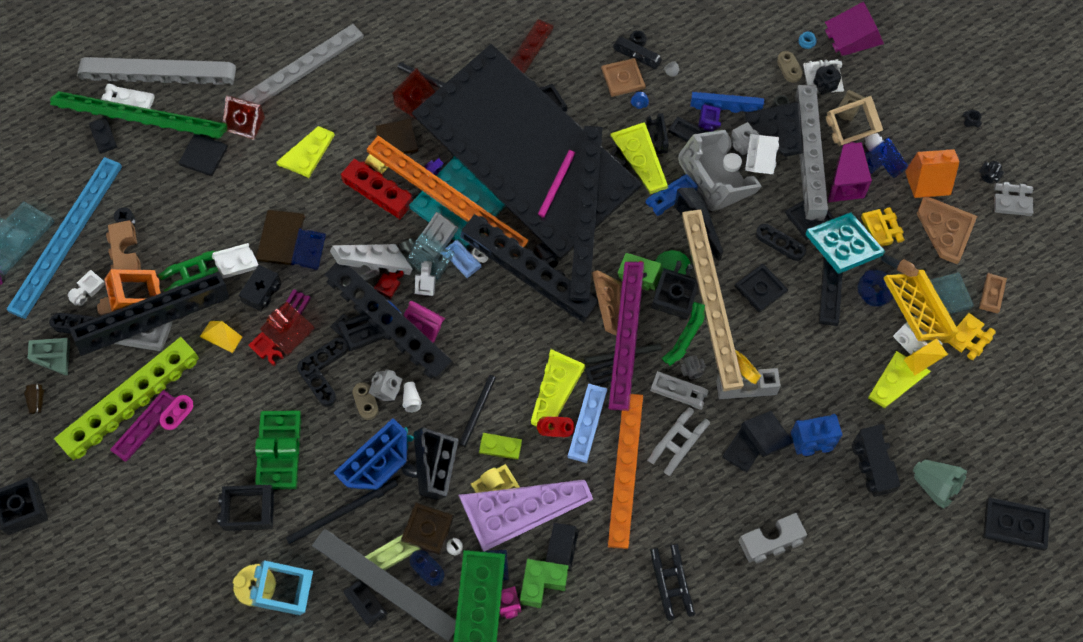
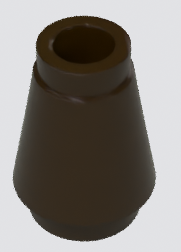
(34, 398)

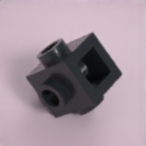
(827, 79)

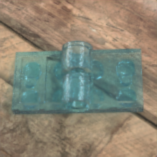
(20, 233)

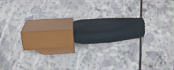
(902, 266)

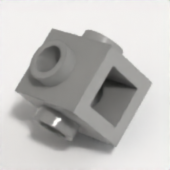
(741, 136)
(385, 385)

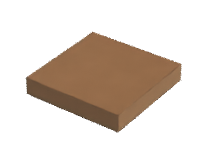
(623, 77)

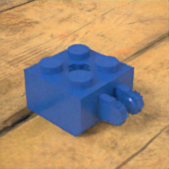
(816, 435)

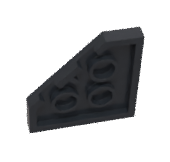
(780, 122)

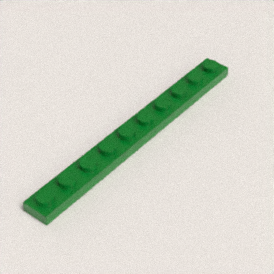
(139, 114)

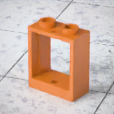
(115, 290)

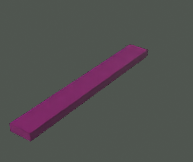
(626, 336)

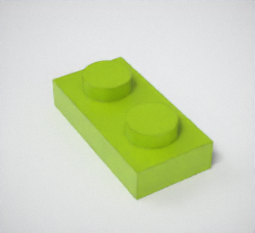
(500, 446)

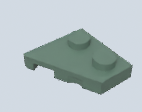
(50, 354)

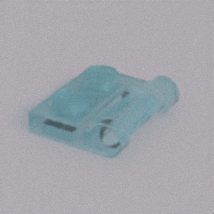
(418, 256)

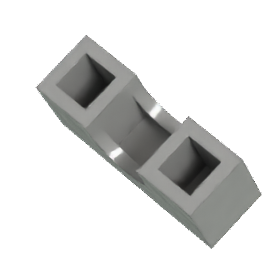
(767, 385)
(758, 547)

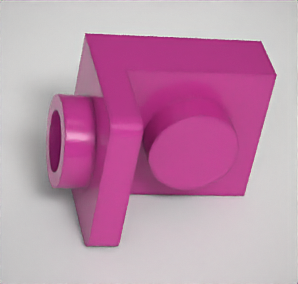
(509, 603)

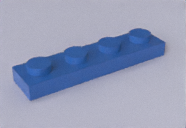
(726, 102)

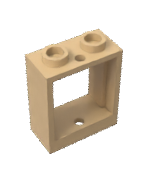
(870, 112)

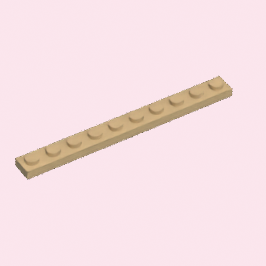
(712, 298)

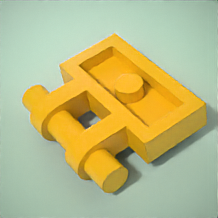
(876, 225)
(968, 329)

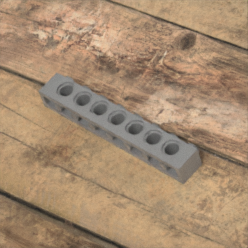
(812, 158)

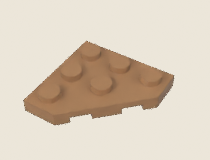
(946, 227)

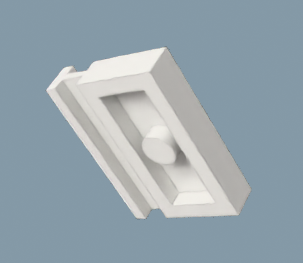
(235, 260)

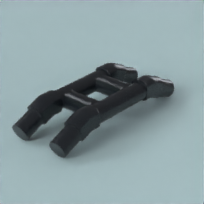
(681, 590)

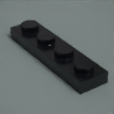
(830, 295)

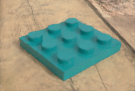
(844, 242)

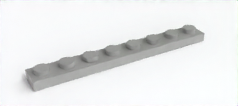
(303, 65)

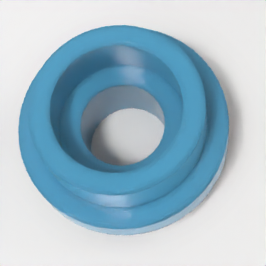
(807, 36)

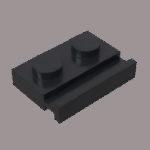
(741, 451)

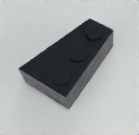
(875, 461)
(434, 462)

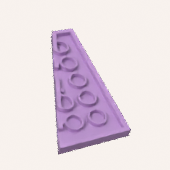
(510, 512)

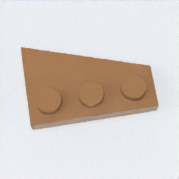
(609, 297)

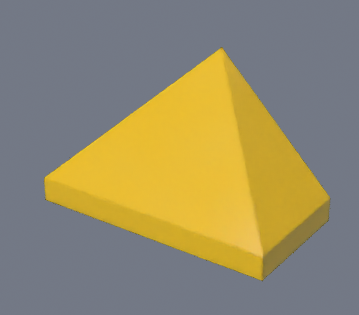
(221, 335)
(925, 356)

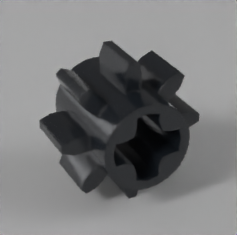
(991, 171)

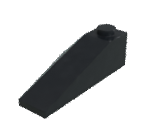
(689, 200)

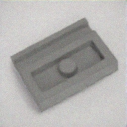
(439, 231)

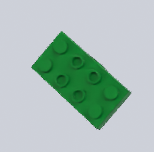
(278, 449)

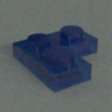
(888, 156)

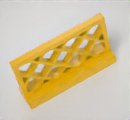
(927, 301)

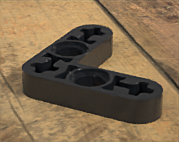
(314, 372)

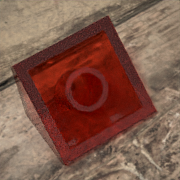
(412, 92)
(242, 117)

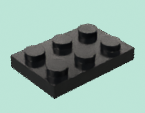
(1016, 524)

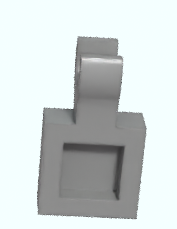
(425, 282)

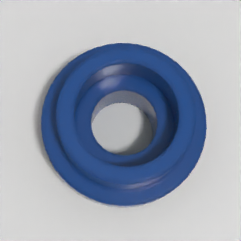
(640, 100)

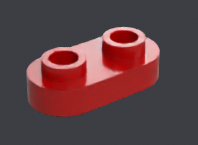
(557, 426)

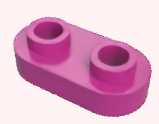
(176, 412)

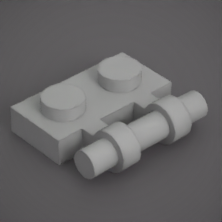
(1010, 203)

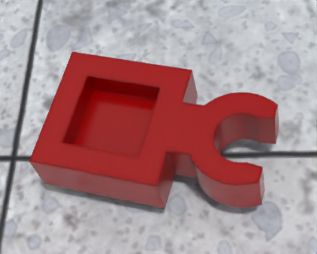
(388, 284)
(265, 347)

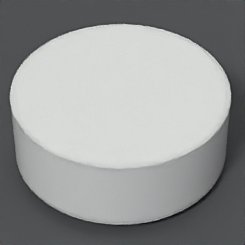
(732, 162)

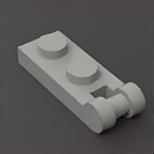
(679, 390)

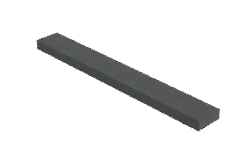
(385, 584)

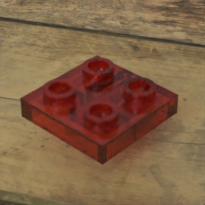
(287, 328)

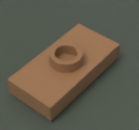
(992, 293)

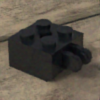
(683, 284)
(21, 506)

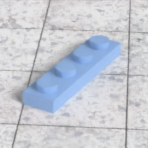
(587, 423)

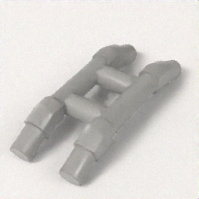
(679, 452)

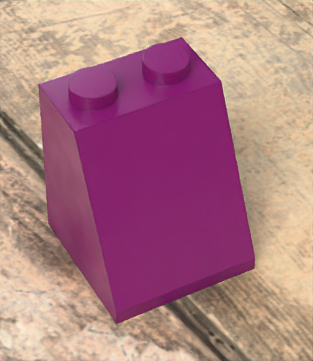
(853, 30)
(851, 174)

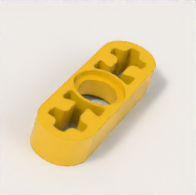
(747, 369)

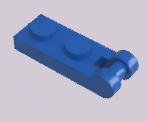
(668, 195)

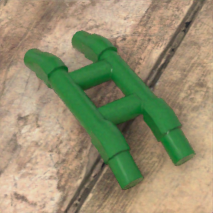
(182, 267)
(679, 349)

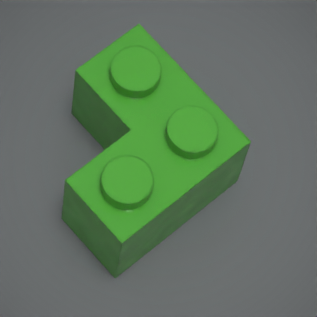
(540, 576)

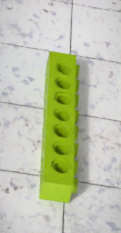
(117, 399)

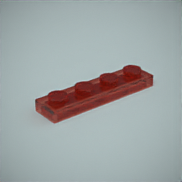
(531, 45)

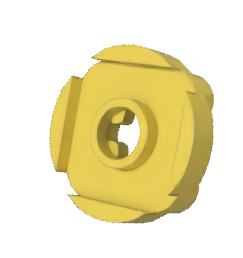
(243, 582)

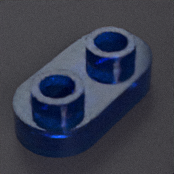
(426, 568)

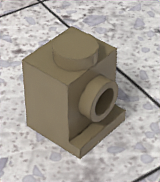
(850, 97)

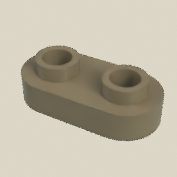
(789, 65)
(365, 400)

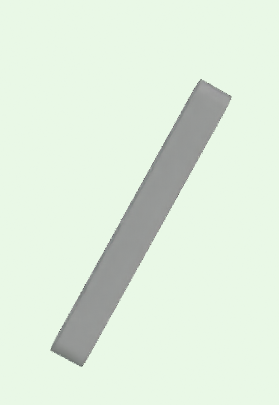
(156, 70)

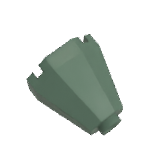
(939, 480)

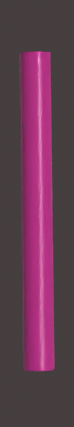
(556, 183)

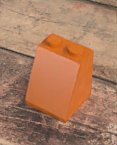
(932, 173)

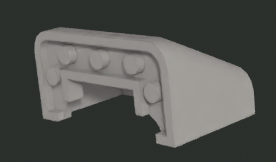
(703, 163)

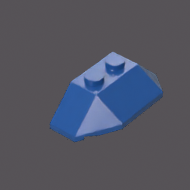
(376, 459)

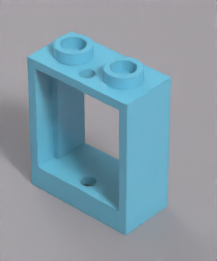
(302, 592)

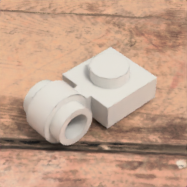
(88, 284)

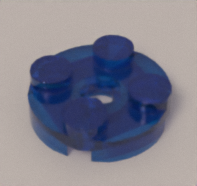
(868, 293)

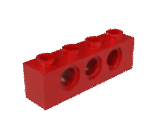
(357, 170)

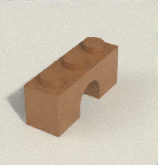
(121, 236)

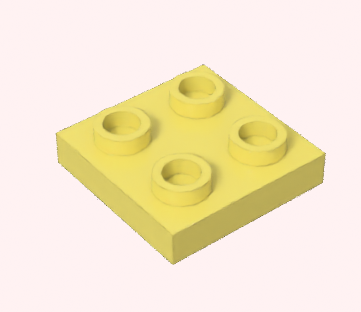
(495, 480)

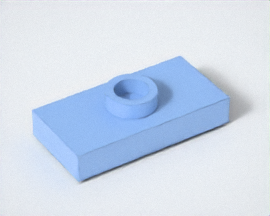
(463, 259)

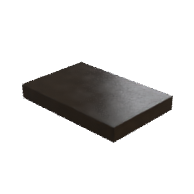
(279, 237)

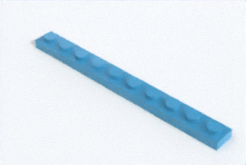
(64, 238)

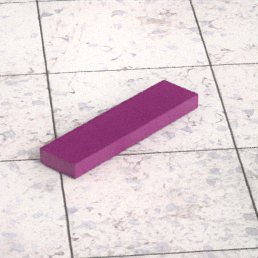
(142, 427)

